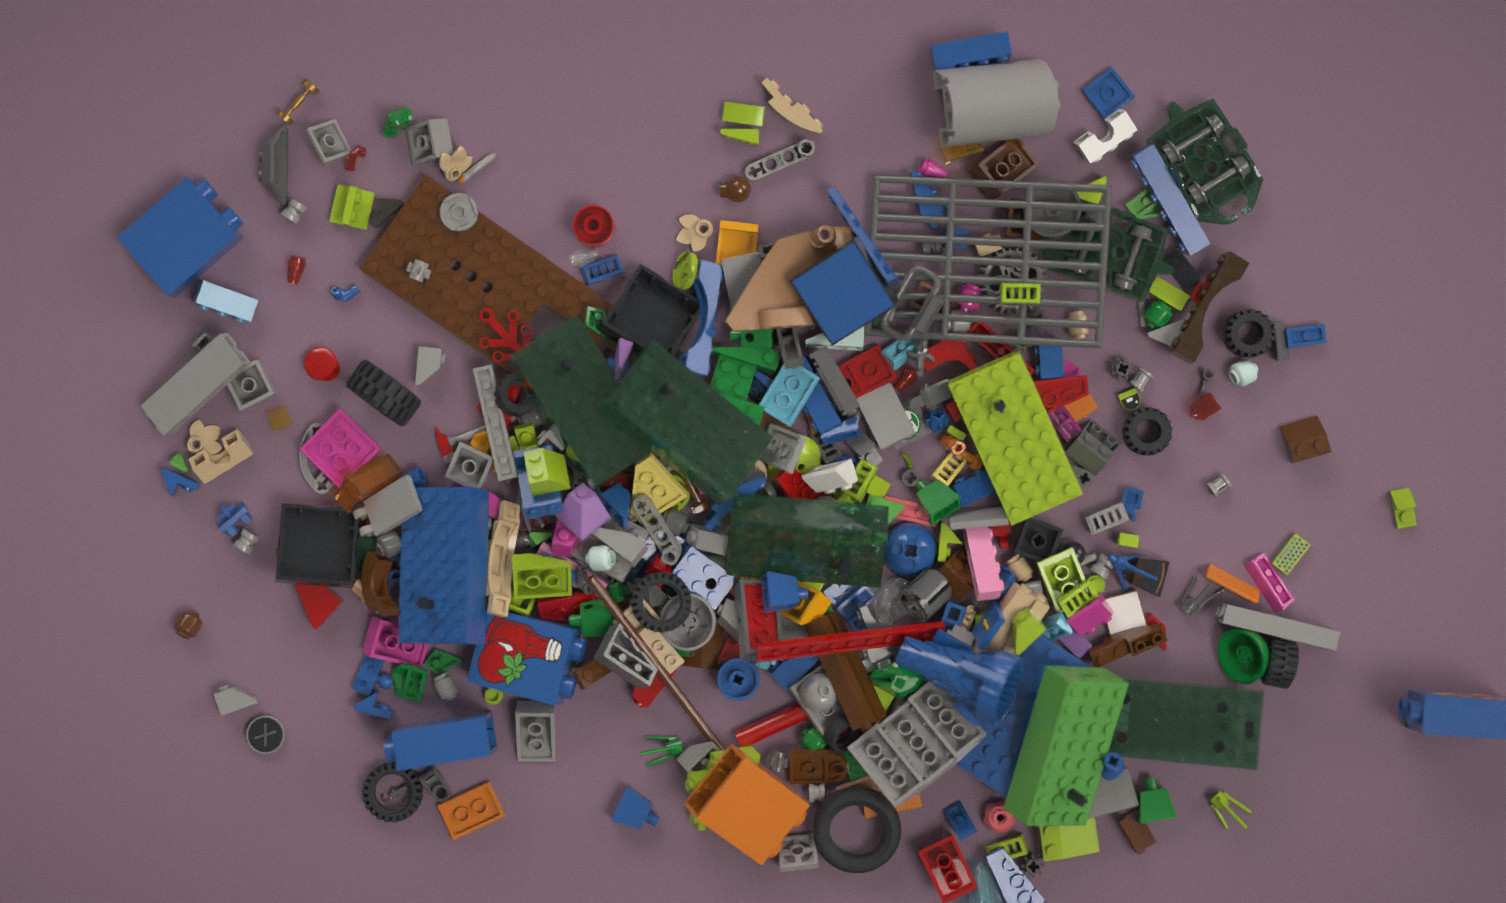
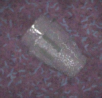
(582, 257)

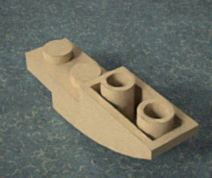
(796, 115)

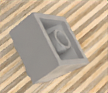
(429, 140)

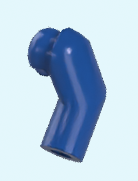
(344, 295)

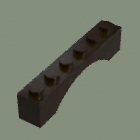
(1190, 341)

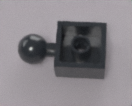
(1050, 543)

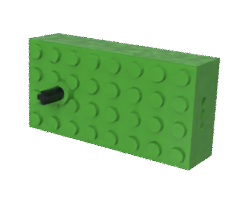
(1065, 746)

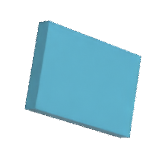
(789, 393)

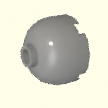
(817, 693)

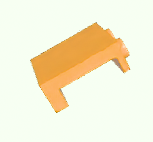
(736, 240)

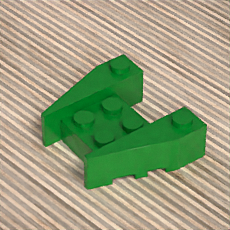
(735, 374)

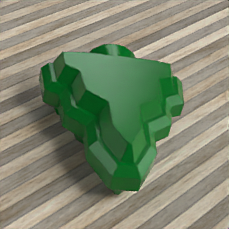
(397, 122)

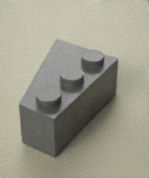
(624, 657)

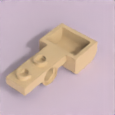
(660, 647)

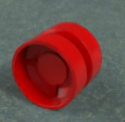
(594, 226)

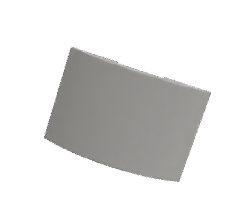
(916, 744)

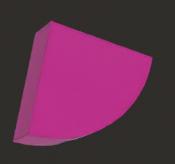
(1071, 369)

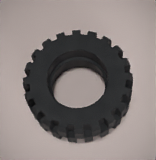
(383, 393)

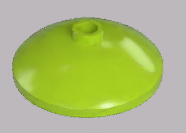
(809, 458)

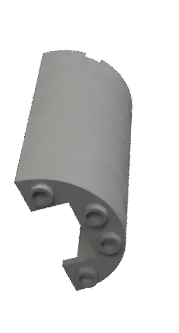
(997, 102)

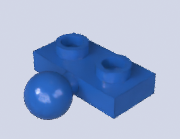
(369, 675)

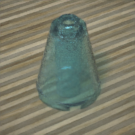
(987, 888)

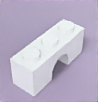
(1119, 129)

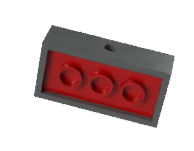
(752, 622)

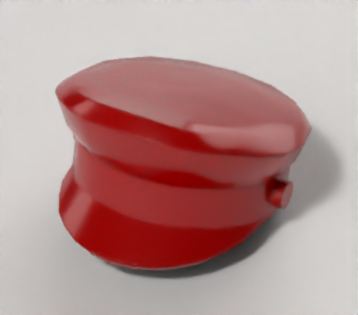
(321, 364)

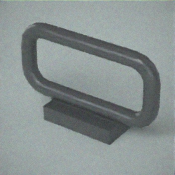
(926, 313)

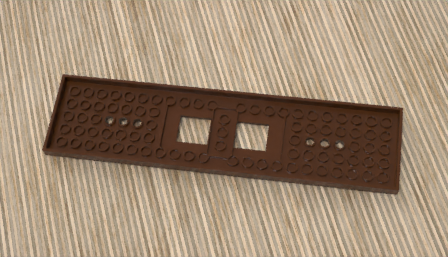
(518, 276)

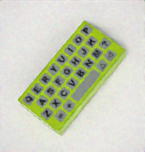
(1290, 554)

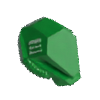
(896, 680)

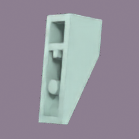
(852, 342)

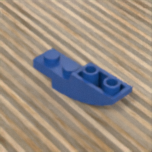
(749, 486)

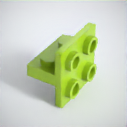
(352, 207)

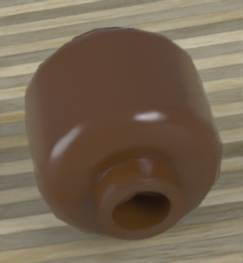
(188, 624)

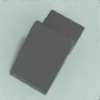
(864, 448)

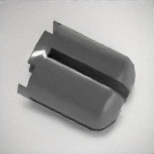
(925, 595)

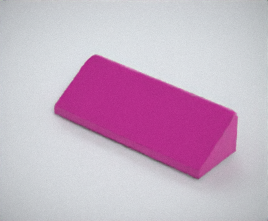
(1269, 582)

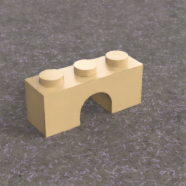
(210, 466)

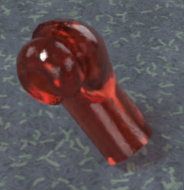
(353, 155)

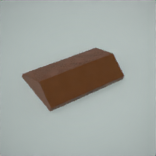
(708, 655)

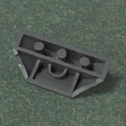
(275, 165)

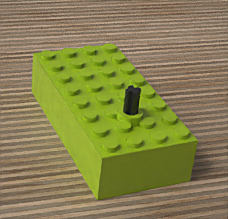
(1015, 437)

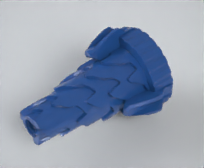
(980, 680)

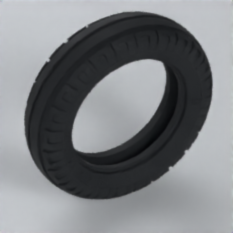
(857, 862)

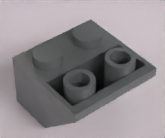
(1093, 447)

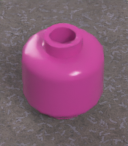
(969, 290)

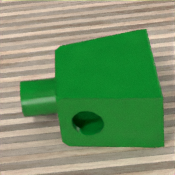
(762, 338)
(936, 500)
(593, 618)
(1154, 803)

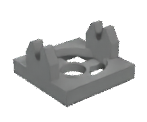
(808, 839)

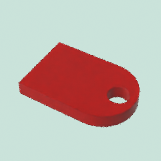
(867, 371)

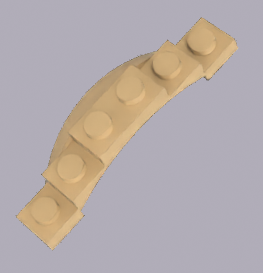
(499, 558)

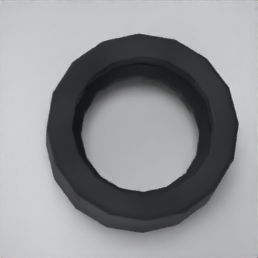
(833, 730)

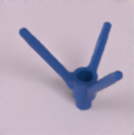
(1120, 563)

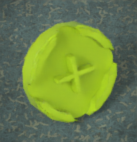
(686, 270)

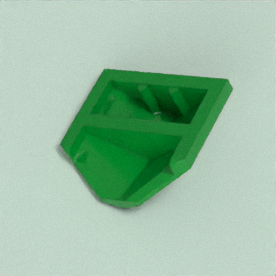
(409, 681)

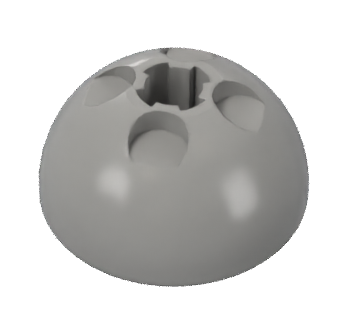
(685, 637)

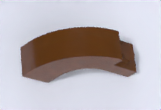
(374, 585)

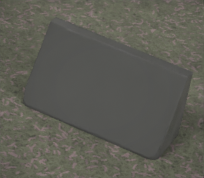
(1280, 344)

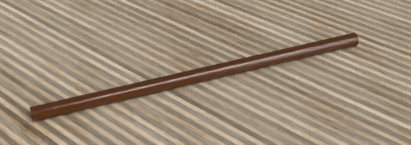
(662, 672)

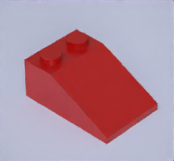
(947, 868)

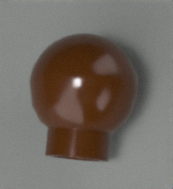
(735, 189)

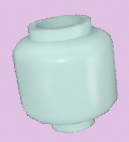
(1243, 372)
(601, 558)

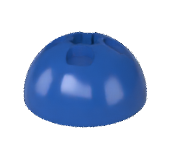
(906, 535)

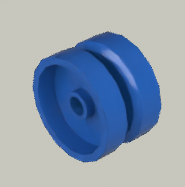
(738, 690)

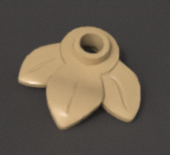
(455, 164)
(691, 232)
(206, 436)

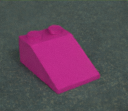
(383, 644)

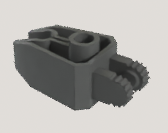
(929, 396)

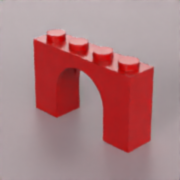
(951, 351)

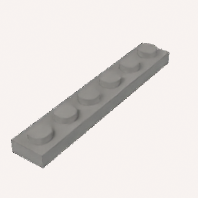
(495, 424)

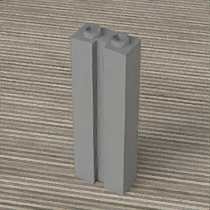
(195, 384)
(1277, 626)

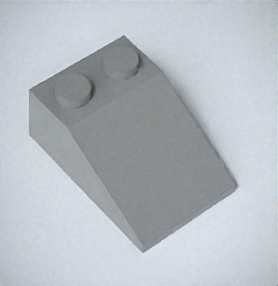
(535, 731)

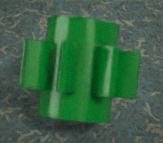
(618, 591)

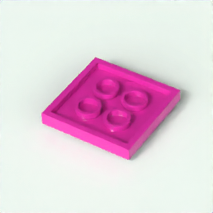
(340, 447)

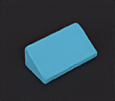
(897, 354)
(1056, 627)

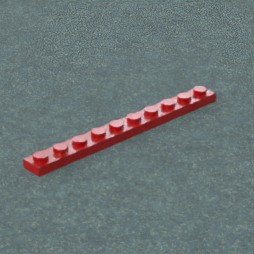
(845, 641)

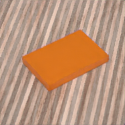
(471, 810)

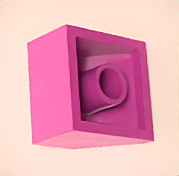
(1091, 615)

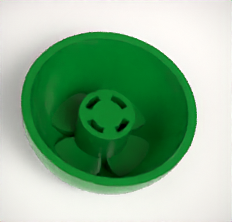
(1243, 655)

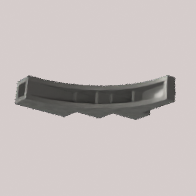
(787, 337)

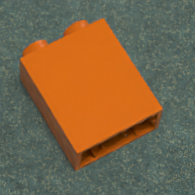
(747, 805)

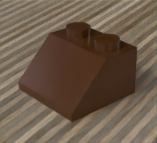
(1305, 439)

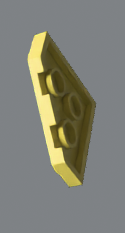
(657, 483)

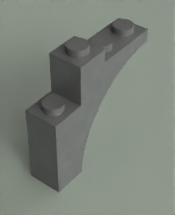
(870, 623)

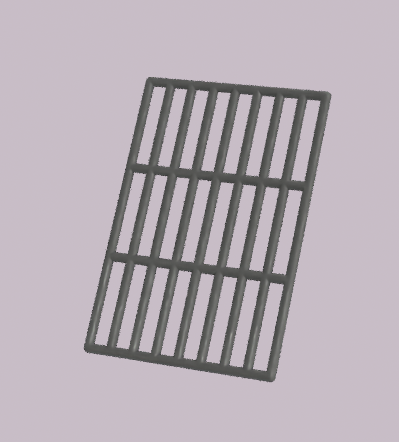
(1024, 263)

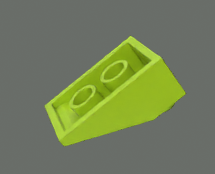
(1061, 575)
(540, 576)
(1068, 841)

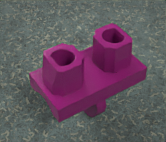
(1064, 423)

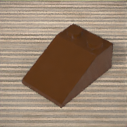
(1006, 163)

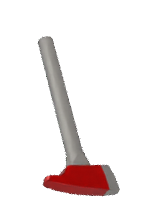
(447, 443)

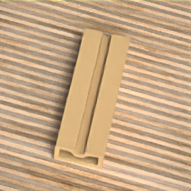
(1014, 601)

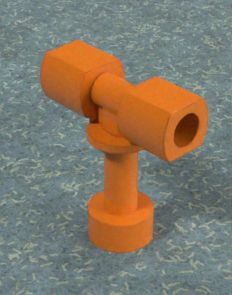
(958, 448)

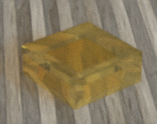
(280, 418)

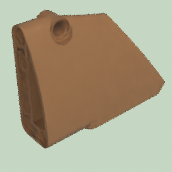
(769, 296)

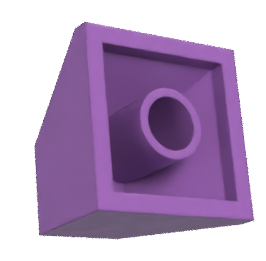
(583, 512)

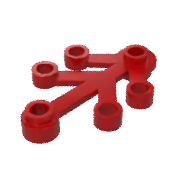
(509, 339)

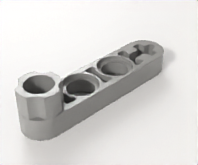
(781, 163)
(654, 529)

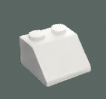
(831, 476)

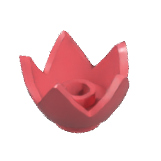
(990, 820)

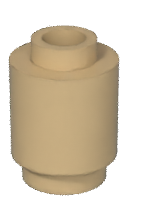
(1078, 333)
(1020, 567)

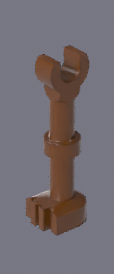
(699, 504)

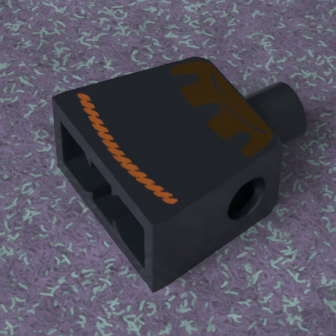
(1154, 567)

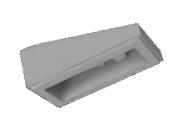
(1092, 526)

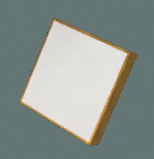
(1127, 612)

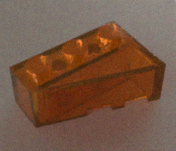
(366, 481)

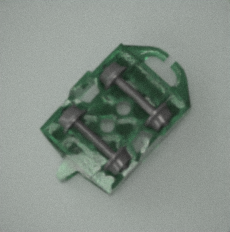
(1233, 170)
(1140, 243)

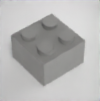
(252, 386)

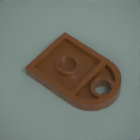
(816, 766)

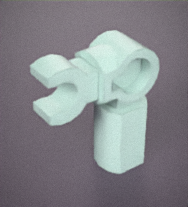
(878, 664)

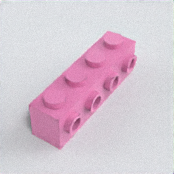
(982, 563)

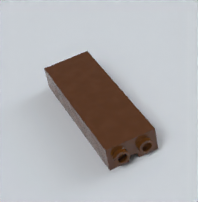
(848, 677)

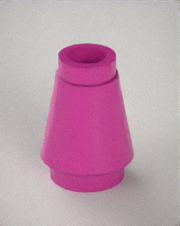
(931, 169)

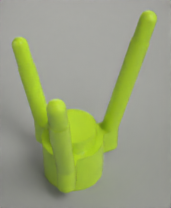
(1220, 801)

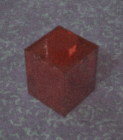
(1204, 407)

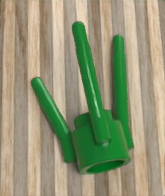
(674, 747)

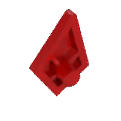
(730, 649)

